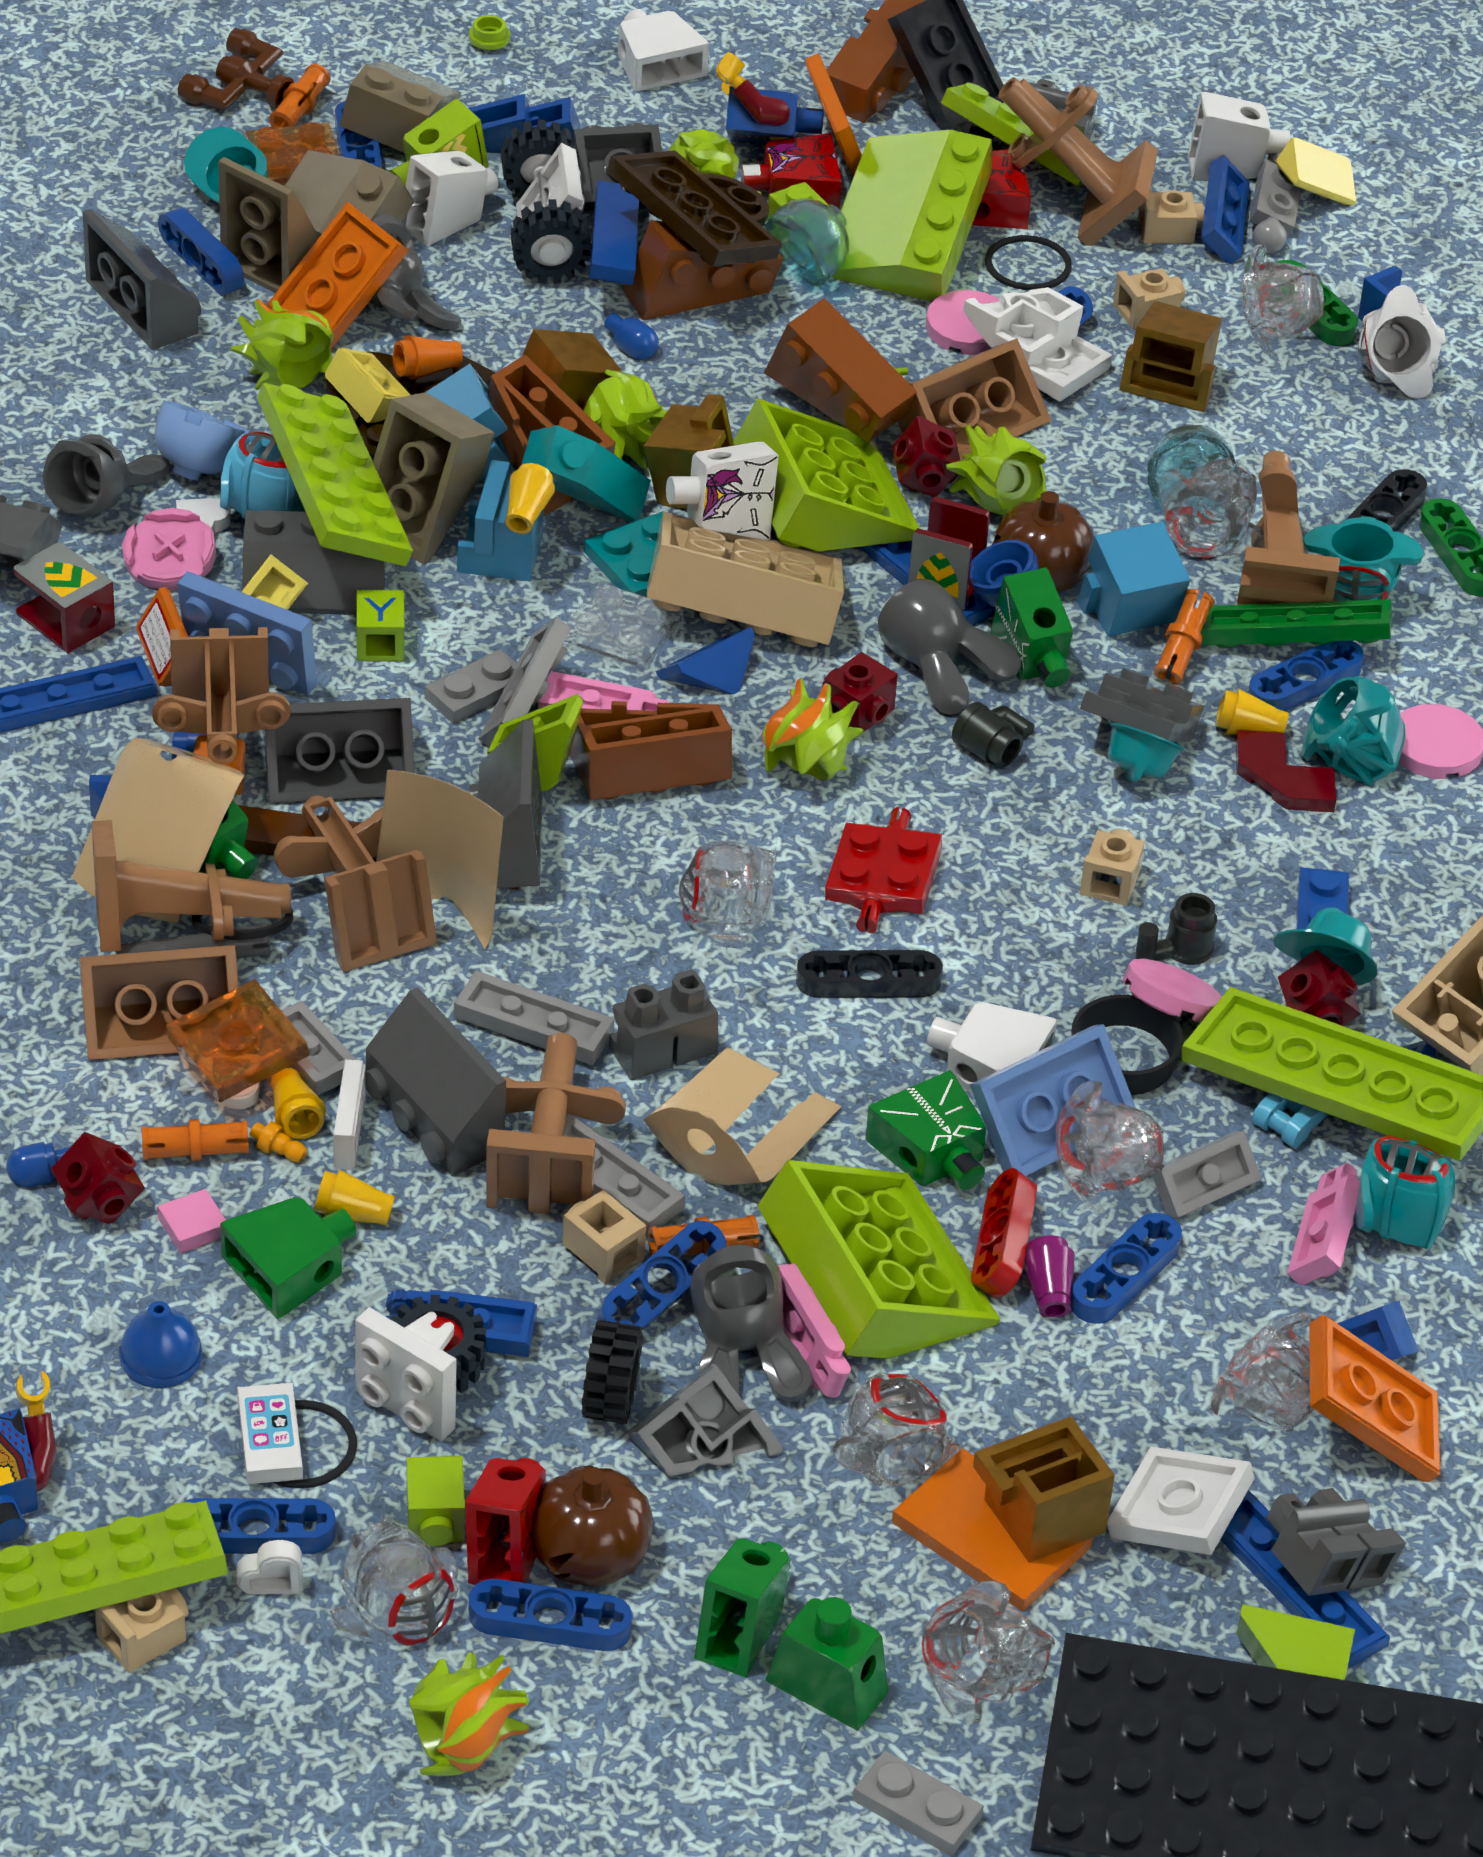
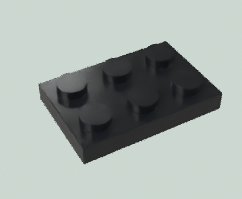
(944, 54)

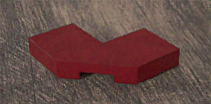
(1263, 761)

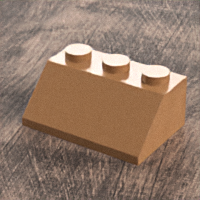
(982, 391)
(137, 994)

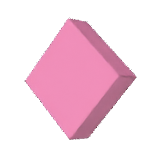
(191, 1220)

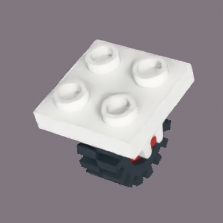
(419, 1361)

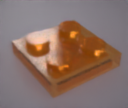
(287, 146)
(237, 1040)

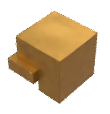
(1173, 356)
(571, 361)
(680, 436)
(1047, 1487)

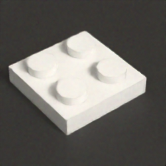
(1180, 1500)

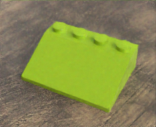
(913, 210)
(828, 482)
(874, 1258)

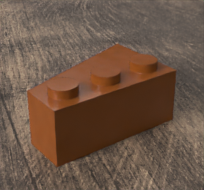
(872, 66)
(676, 279)
(839, 372)
(532, 401)
(651, 750)

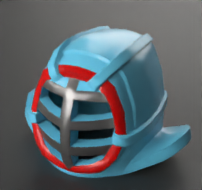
(259, 479)

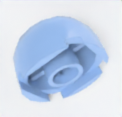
(194, 439)

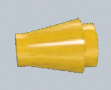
(528, 495)
(1246, 712)
(296, 1105)
(358, 1198)

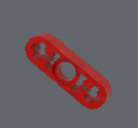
(1004, 1233)

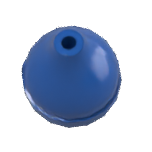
(998, 561)
(160, 1347)

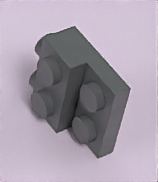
(599, 143)
(1135, 704)

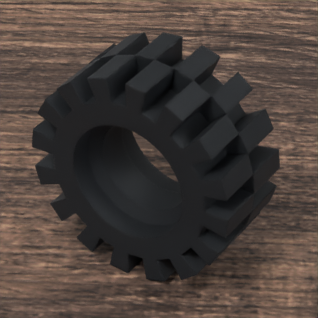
(612, 1371)

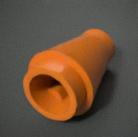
(425, 356)

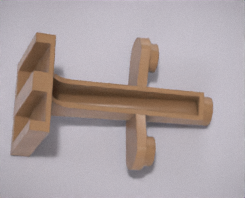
(1112, 186)
(1279, 566)
(220, 690)
(134, 888)
(372, 905)
(547, 1163)

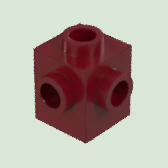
(923, 456)
(867, 683)
(1320, 989)
(97, 1178)

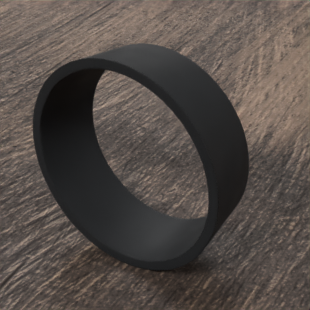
(1132, 1012)

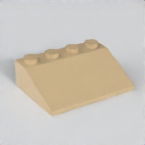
(746, 581)

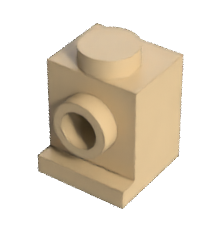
(1170, 217)
(1138, 292)
(1113, 855)
(604, 1235)
(142, 1627)

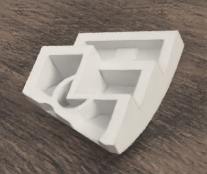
(1047, 333)

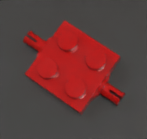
(883, 868)

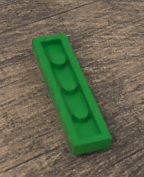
(1298, 622)

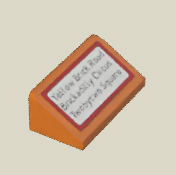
(155, 633)

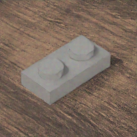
(471, 687)
(327, 1055)
(1206, 1174)
(918, 1803)

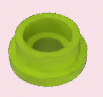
(489, 33)

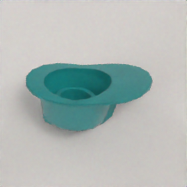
(210, 147)
(1141, 752)
(1337, 937)

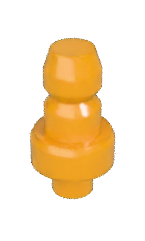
(273, 1139)

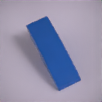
(505, 114)

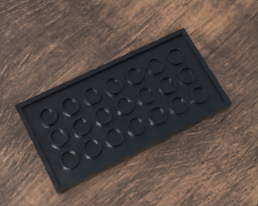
(1251, 1762)

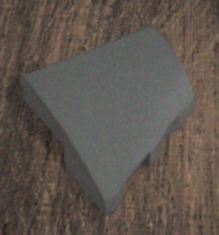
(702, 1426)

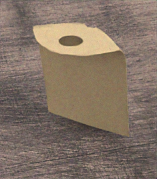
(161, 810)
(455, 836)
(710, 1105)

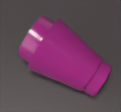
(1050, 1274)

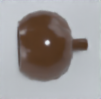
(1055, 535)
(591, 1526)

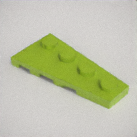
(998, 119)

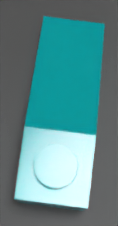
(588, 472)

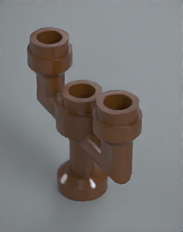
(238, 74)

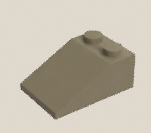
(392, 101)
(328, 181)
(262, 225)
(429, 466)

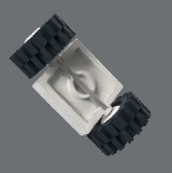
(549, 224)

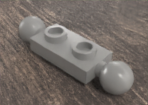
(1273, 206)

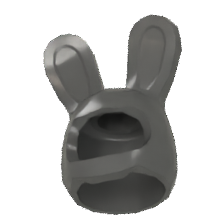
(403, 290)
(92, 474)
(931, 631)
(747, 1315)

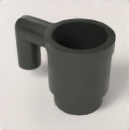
(991, 734)
(1188, 935)

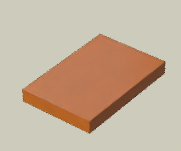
(834, 112)
(342, 270)
(1374, 1399)
(960, 1526)

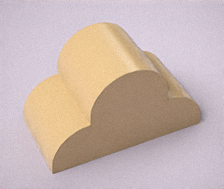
(1448, 1003)

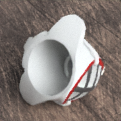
(1402, 343)

